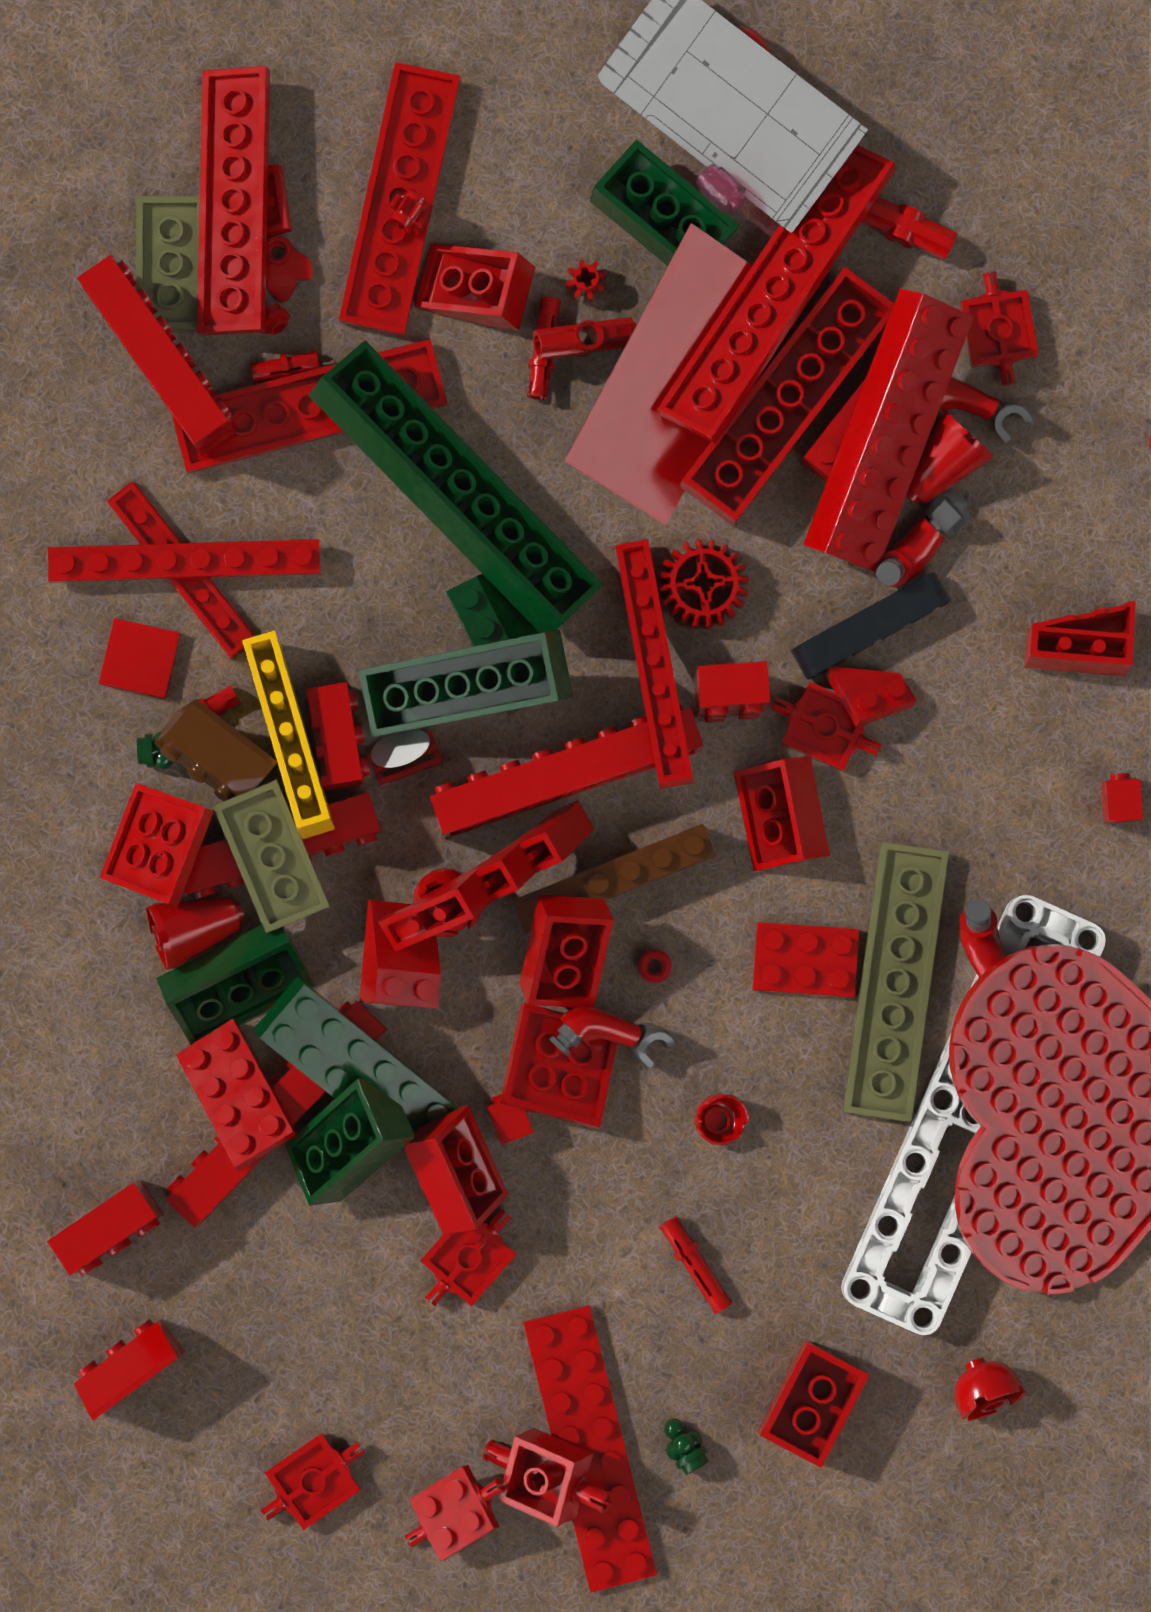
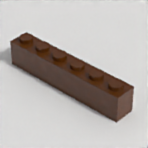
(626, 872)

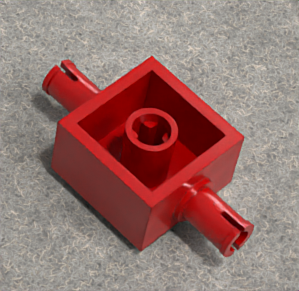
(546, 1477)

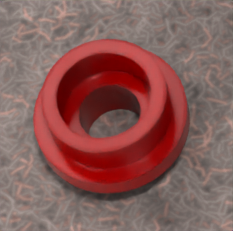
(276, 319)
(663, 958)

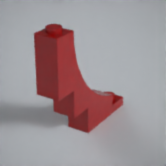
(497, 876)

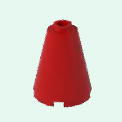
(946, 459)
(191, 927)

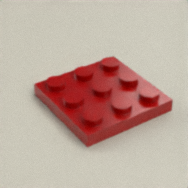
(156, 844)
(550, 1082)

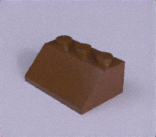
(213, 751)

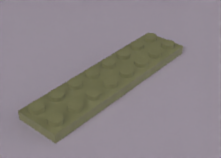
(895, 981)

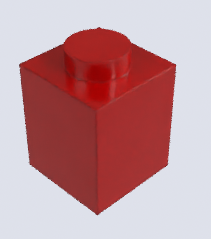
(1121, 799)
(509, 1121)

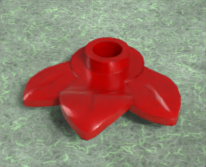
(284, 272)

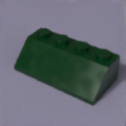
(657, 203)
(487, 614)
(232, 981)
(348, 1142)

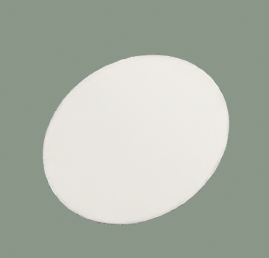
(400, 748)

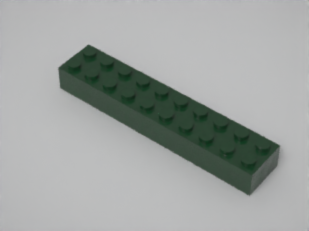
(455, 488)

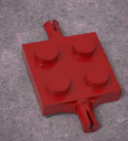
(1000, 329)
(823, 728)
(468, 1260)
(312, 1481)
(454, 1512)

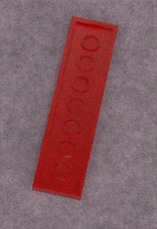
(405, 159)
(233, 201)
(283, 415)
(584, 1414)

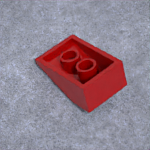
(476, 285)
(400, 977)

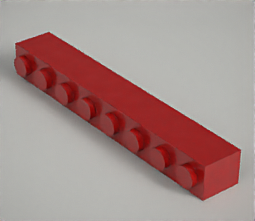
(214, 1172)

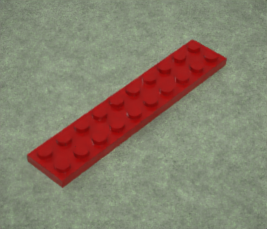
(772, 299)

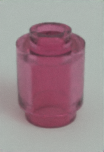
(721, 189)

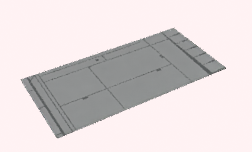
(732, 105)

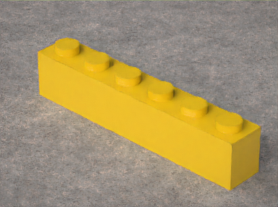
(288, 735)

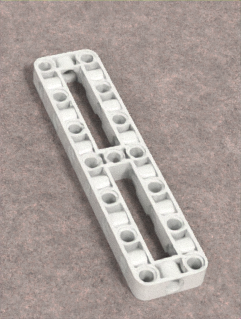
(937, 1278)

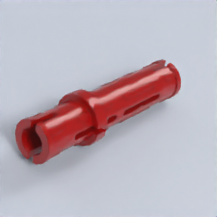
(542, 369)
(703, 1276)

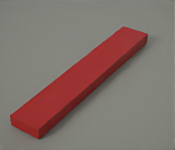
(198, 593)

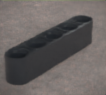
(870, 625)

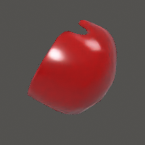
(709, 1119)

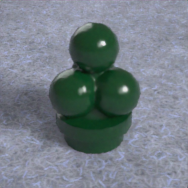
(150, 754)
(684, 1447)

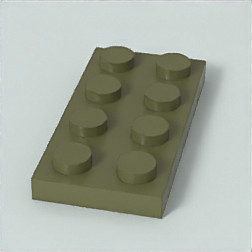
(169, 257)
(271, 856)

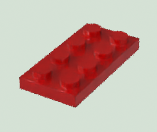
(236, 1094)

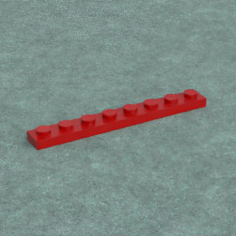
(184, 561)
(654, 664)

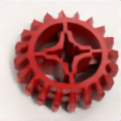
(688, 586)

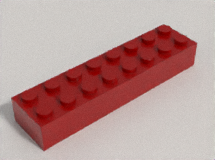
(789, 397)
(888, 429)
(551, 776)

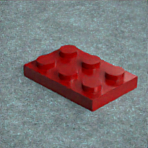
(805, 959)

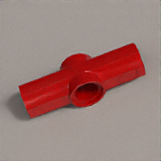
(910, 228)
(565, 340)

